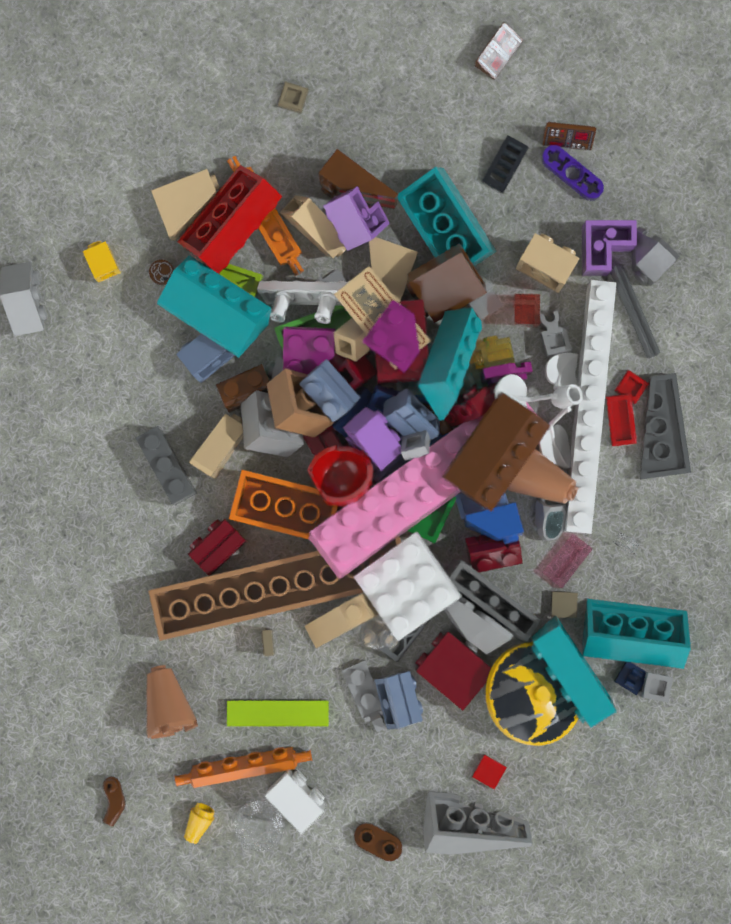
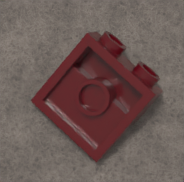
(471, 405)

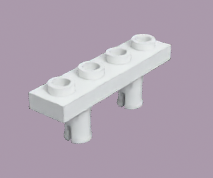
(300, 293)

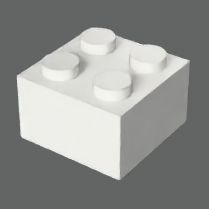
(296, 800)

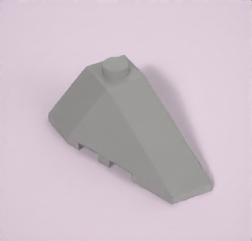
(476, 627)
(464, 829)

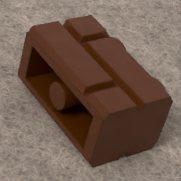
(240, 387)

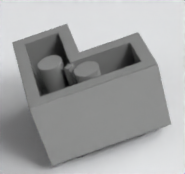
(21, 298)
(260, 431)

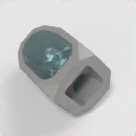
(549, 519)

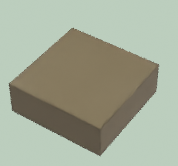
(293, 97)
(564, 604)
(268, 642)

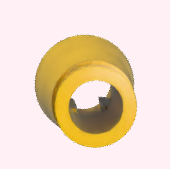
(199, 820)

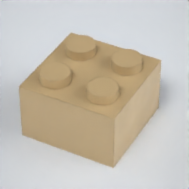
(547, 262)

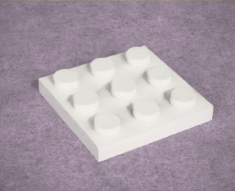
(407, 586)

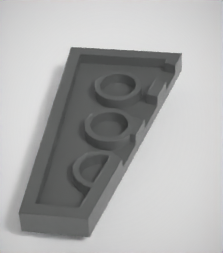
(664, 432)

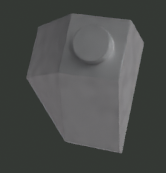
(651, 257)

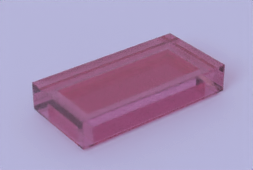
(567, 560)

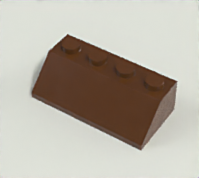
(496, 451)

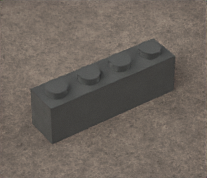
(492, 600)

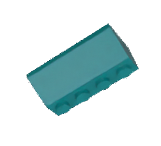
(444, 216)
(214, 306)
(449, 359)
(636, 633)
(573, 673)

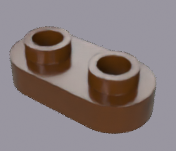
(379, 840)

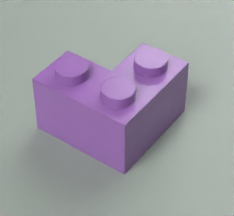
(354, 219)
(603, 238)
(371, 435)

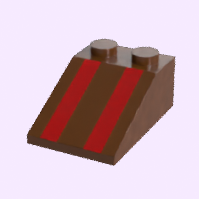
(344, 174)

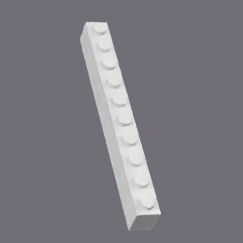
(589, 412)

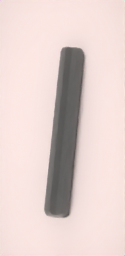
(634, 311)

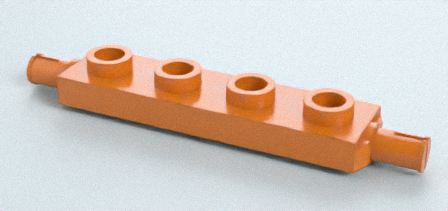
(277, 234)
(243, 767)

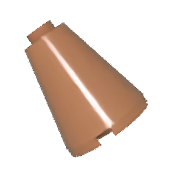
(544, 480)
(166, 705)

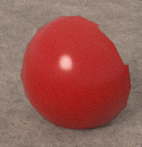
(341, 474)

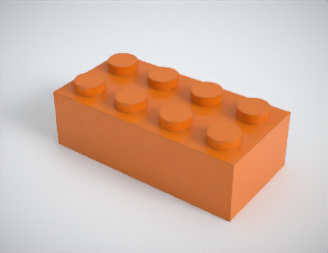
(279, 505)

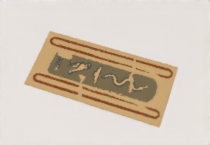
(367, 299)

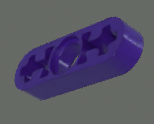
(553, 167)

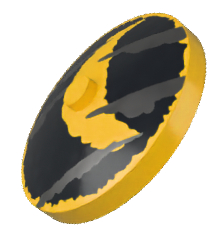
(526, 699)

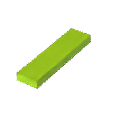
(277, 712)

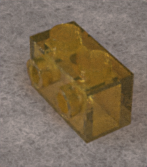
(493, 352)

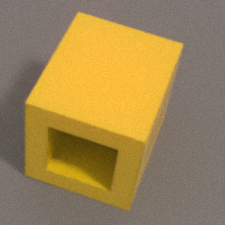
(101, 261)

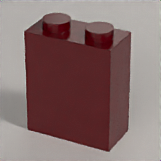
(453, 669)

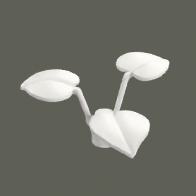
(561, 373)

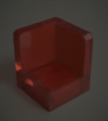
(527, 309)

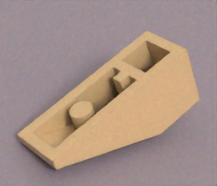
(341, 620)

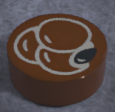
(160, 271)

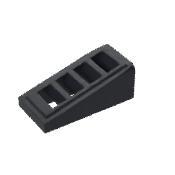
(514, 144)

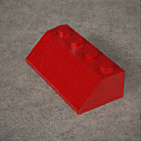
(230, 219)

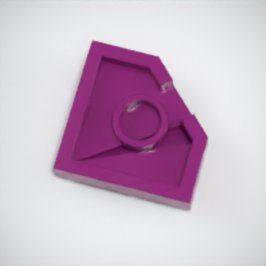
(395, 336)
(307, 347)
(494, 374)

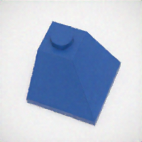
(498, 525)

